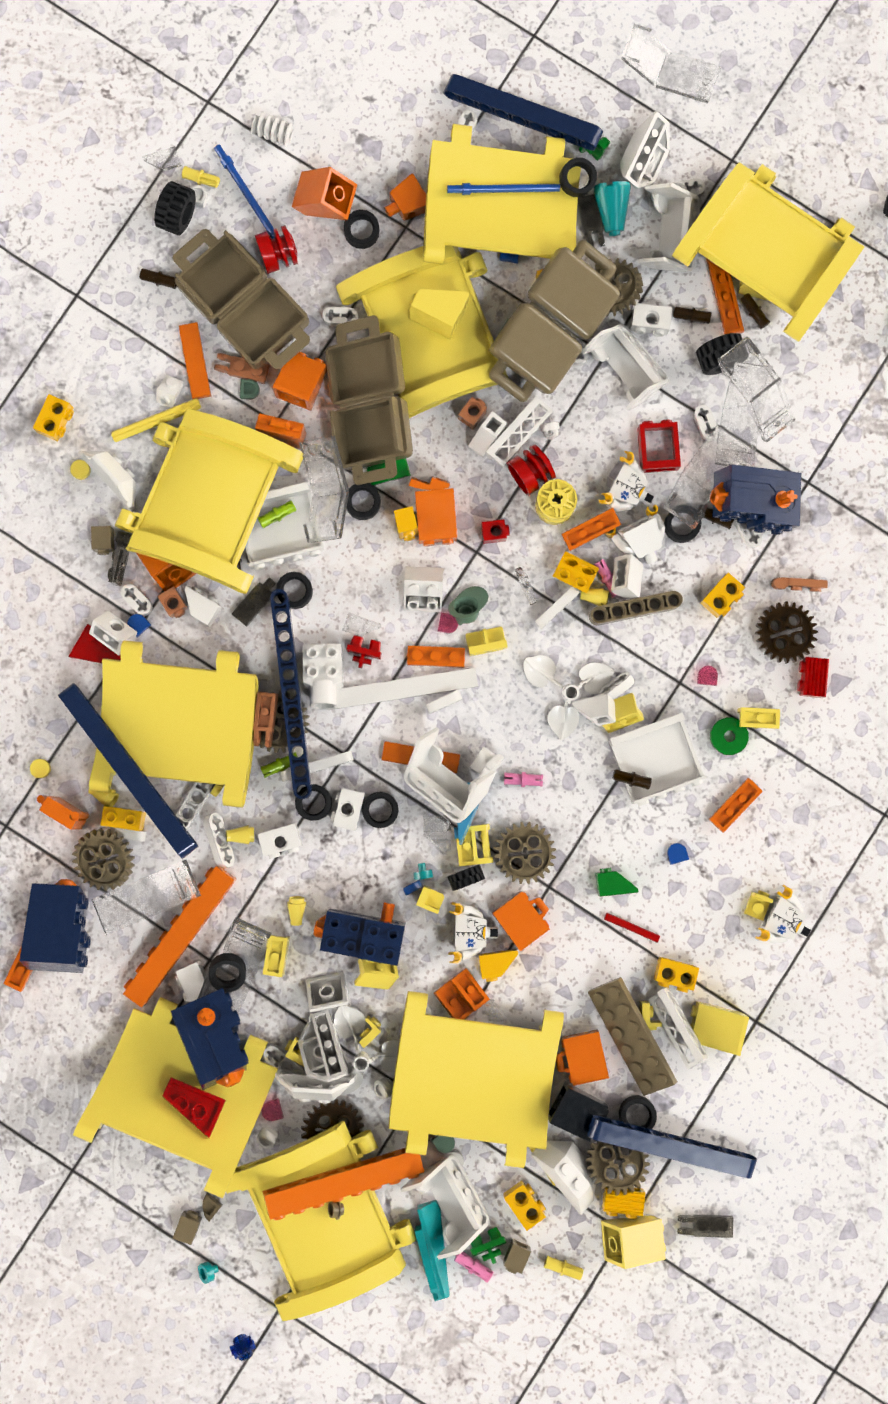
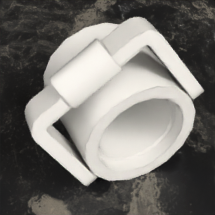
(486, 762)

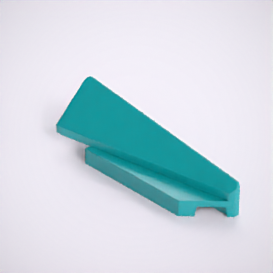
(430, 1244)

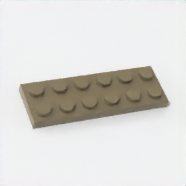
(632, 1036)

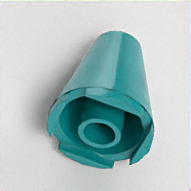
(613, 205)

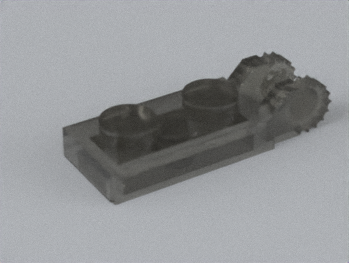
(590, 218)
(707, 1226)

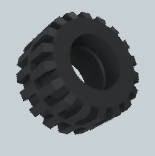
(174, 208)
(713, 350)

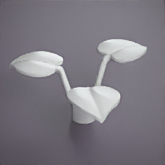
(565, 719)
(349, 1022)

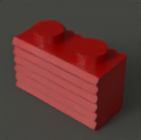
(813, 677)

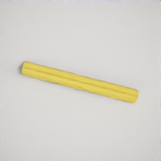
(154, 420)

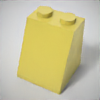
(438, 309)
(719, 1027)
(633, 1241)

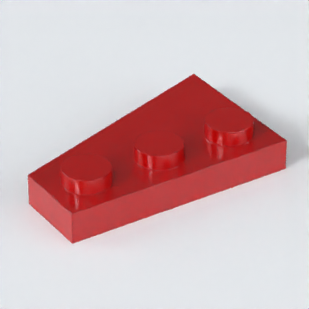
(91, 649)
(194, 1104)

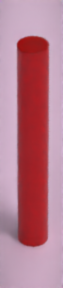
(632, 927)

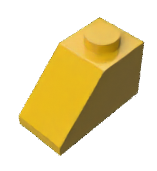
(496, 963)

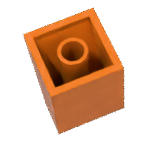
(324, 194)
(300, 381)
(436, 516)
(164, 573)

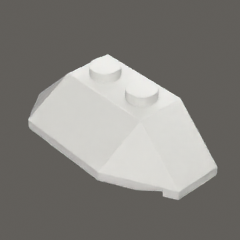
(646, 151)
(111, 472)
(322, 1048)
(308, 1088)
(567, 1170)

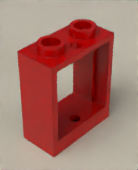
(660, 465)

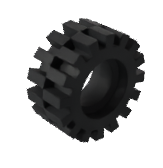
(466, 877)

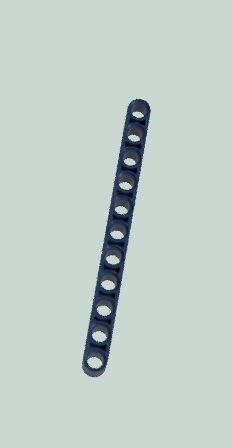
(288, 704)
(128, 771)

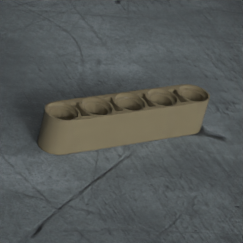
(644, 604)

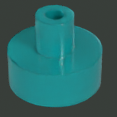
(422, 873)
(207, 1272)

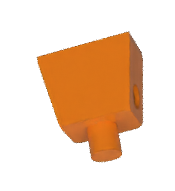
(407, 199)

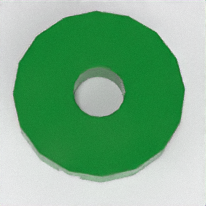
(717, 739)

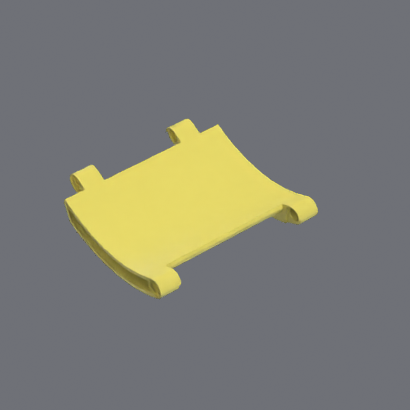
(497, 222)
(771, 246)
(433, 365)
(207, 496)
(180, 721)
(473, 1080)
(133, 1102)
(323, 1256)

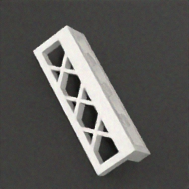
(513, 429)
(682, 1026)

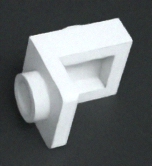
(168, 391)

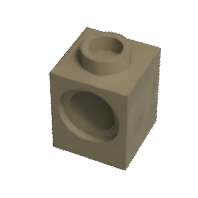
(102, 539)
(187, 1227)
(516, 1257)

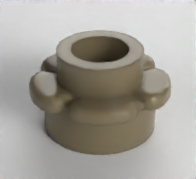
(335, 1210)

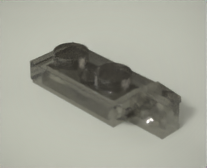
(119, 558)
(254, 602)

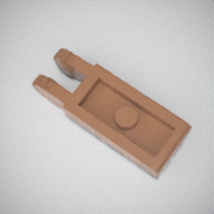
(241, 369)
(797, 584)
(265, 717)

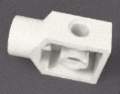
(323, 674)

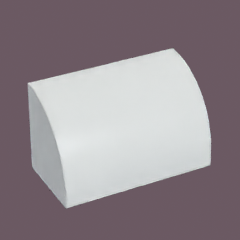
(627, 576)

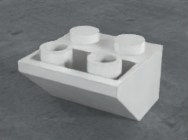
(423, 589)

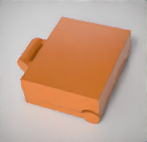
(281, 429)
(62, 812)
(522, 920)
(584, 1058)

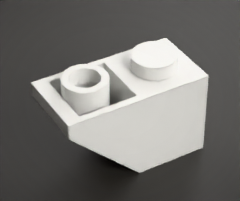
(488, 434)
(200, 607)
(597, 709)
(192, 980)

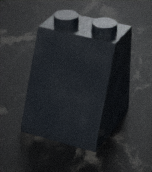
(575, 1109)

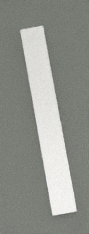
(406, 688)

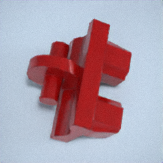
(356, 647)

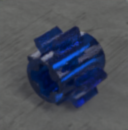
(242, 1347)

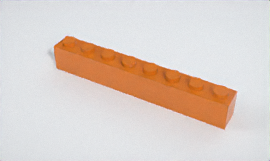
(179, 936)
(341, 1182)

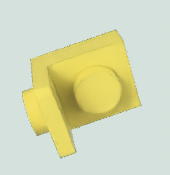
(758, 905)
(647, 1013)
(369, 1034)
(292, 1053)

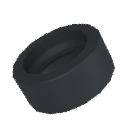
(588, 167)
(361, 215)
(375, 508)
(676, 537)
(308, 586)
(380, 795)
(312, 817)
(227, 959)
(637, 1099)

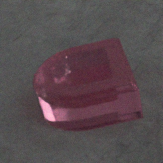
(447, 623)
(707, 676)
(272, 1110)

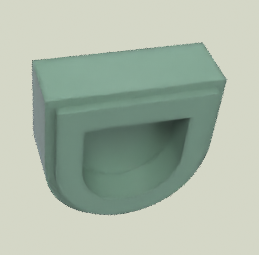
(249, 389)
(443, 1143)

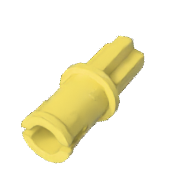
(200, 177)
(563, 1268)

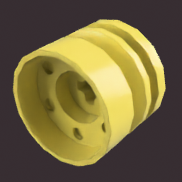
(550, 511)

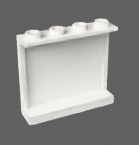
(285, 538)
(661, 753)

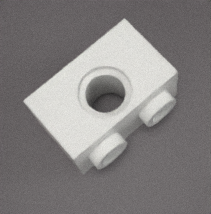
(660, 314)
(111, 631)
(356, 800)
(268, 840)

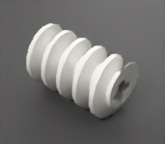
(272, 130)

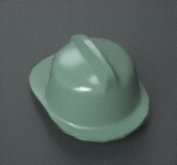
(468, 604)

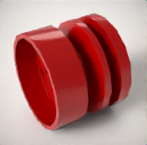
(276, 249)
(534, 468)

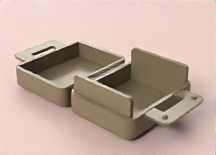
(237, 296)
(565, 305)
(362, 381)

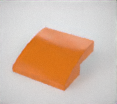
(435, 484)
(461, 995)

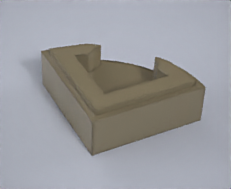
(210, 1206)

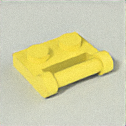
(468, 850)

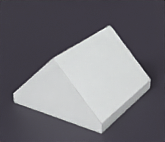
(327, 992)

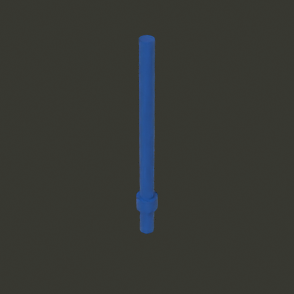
(228, 163)
(467, 189)

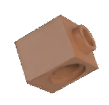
(470, 420)
(169, 595)

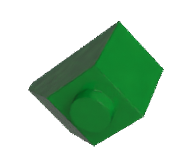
(613, 883)

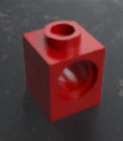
(486, 533)

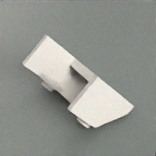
(678, 212)
(629, 361)
(439, 784)
(457, 1201)

